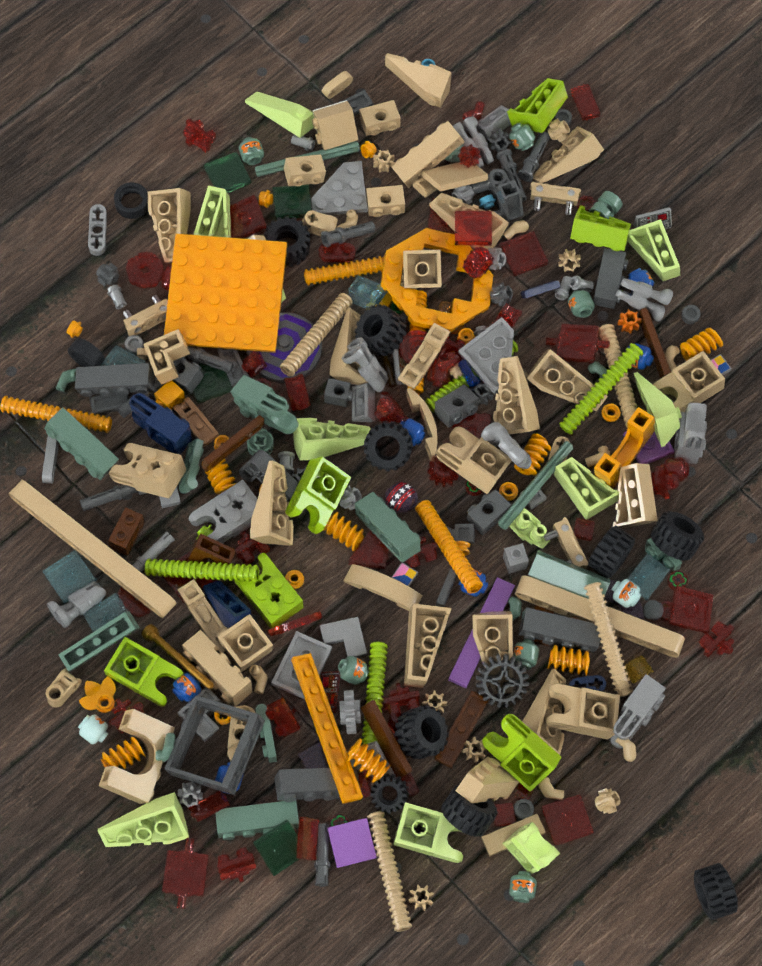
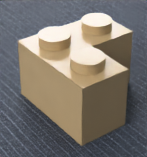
(163, 352)

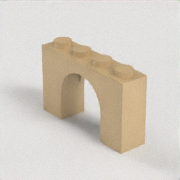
(138, 786)

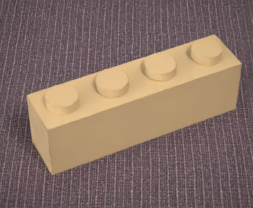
(428, 153)

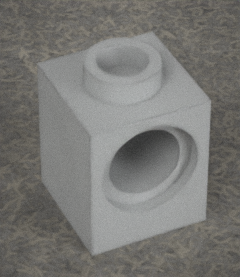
(515, 558)

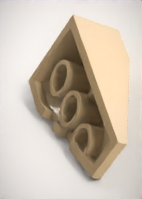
(575, 151)
(446, 206)
(170, 215)
(339, 369)
(559, 379)
(269, 518)
(494, 636)
(544, 707)

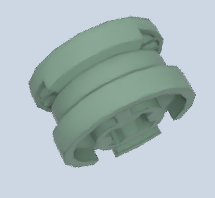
(260, 441)

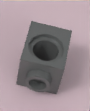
(334, 386)

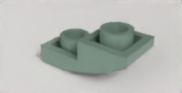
(656, 553)

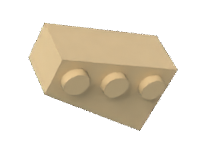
(486, 782)

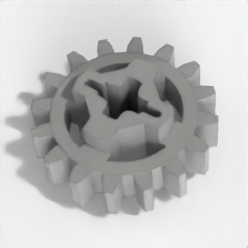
(350, 712)

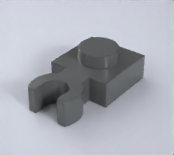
(463, 532)

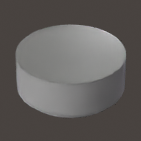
(132, 343)

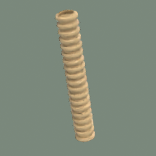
(316, 334)
(623, 387)
(608, 639)
(389, 871)

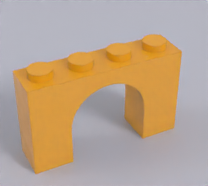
(640, 429)

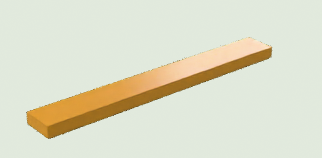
(326, 728)

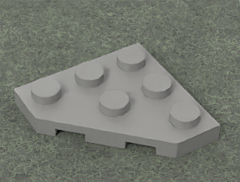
(342, 191)
(487, 349)

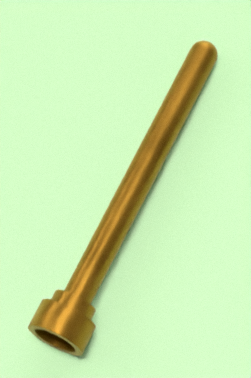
(151, 634)

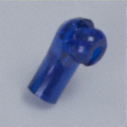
(468, 374)

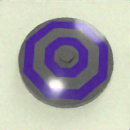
(290, 332)

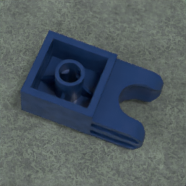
(161, 424)

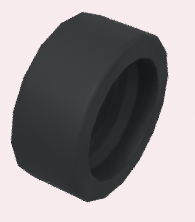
(131, 213)
(85, 353)

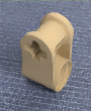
(319, 222)
(63, 684)

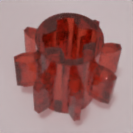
(469, 156)

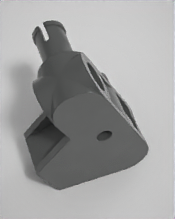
(504, 191)

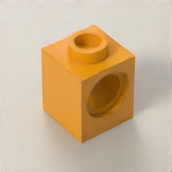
(169, 395)

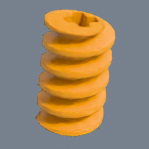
(702, 342)
(535, 448)
(220, 478)
(344, 531)
(569, 660)
(123, 755)
(367, 760)

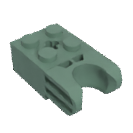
(259, 399)

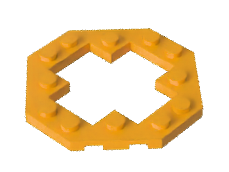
(406, 298)

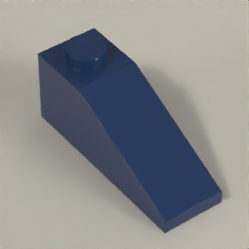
(225, 603)

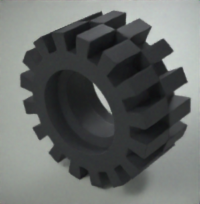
(383, 803)

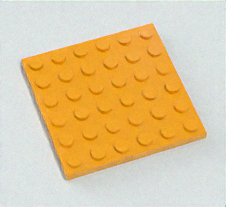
(226, 292)

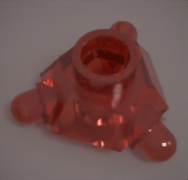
(389, 409)

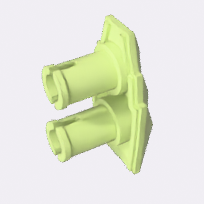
(529, 529)

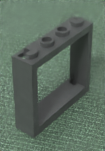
(242, 752)

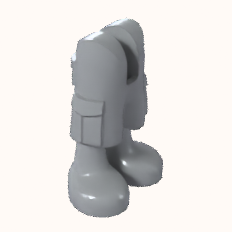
(478, 139)
(639, 297)
(369, 366)
(499, 437)
(78, 603)

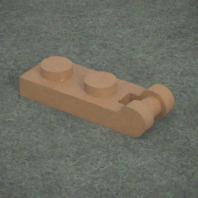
(198, 422)

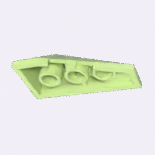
(285, 113)
(661, 408)
(322, 439)
(153, 822)

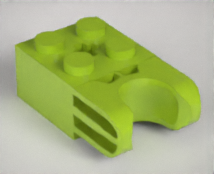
(318, 492)
(268, 587)
(147, 671)
(522, 753)

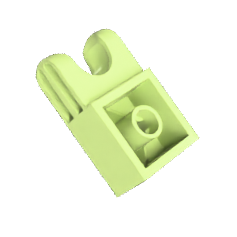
(432, 840)
(531, 848)

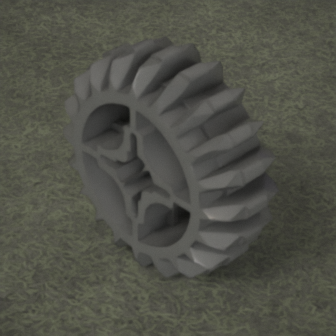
(494, 678)

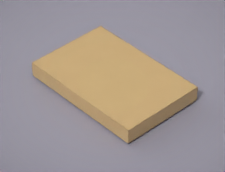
(454, 176)

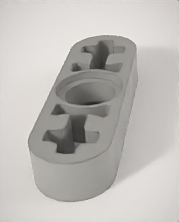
(93, 222)
(50, 460)

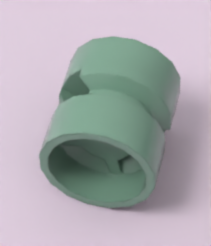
(607, 205)

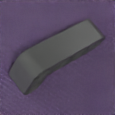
(257, 467)

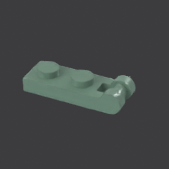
(193, 455)
(266, 732)

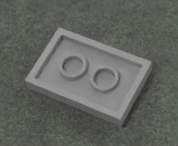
(301, 644)

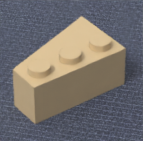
(636, 497)

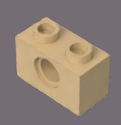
(385, 111)
(304, 170)
(392, 194)

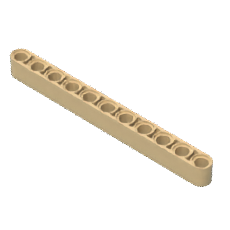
(92, 549)

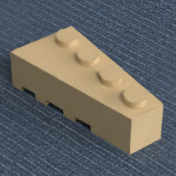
(423, 639)
(217, 669)

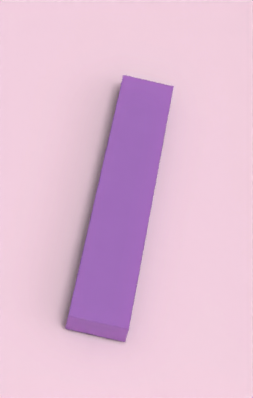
(470, 655)

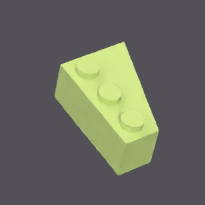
(214, 214)
(655, 249)
(585, 489)

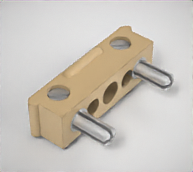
(554, 194)
(146, 318)
(568, 542)

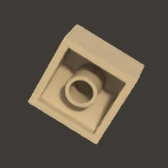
(422, 268)
(245, 643)

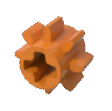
(629, 321)

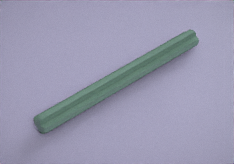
(278, 166)
(535, 485)

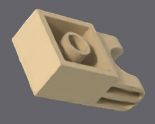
(692, 381)
(473, 459)
(149, 470)
(585, 711)

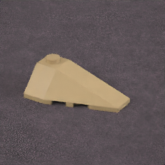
(429, 82)
(514, 400)

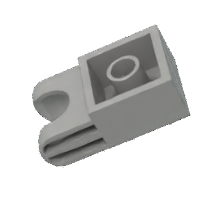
(690, 436)
(225, 514)
(638, 709)

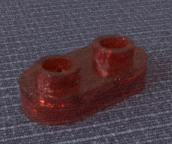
(337, 251)

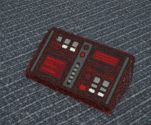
(331, 686)

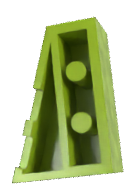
(541, 106)
(600, 230)

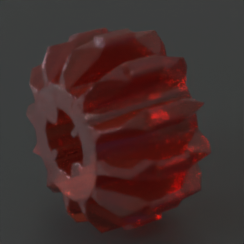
(478, 262)
(441, 476)

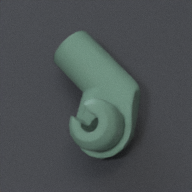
(598, 368)
(65, 378)
(515, 607)
(163, 755)

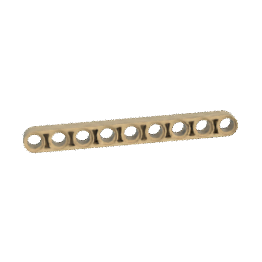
(576, 606)

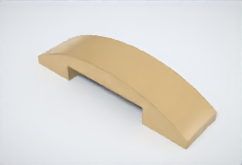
(424, 356)
(418, 404)
(382, 585)
(202, 612)

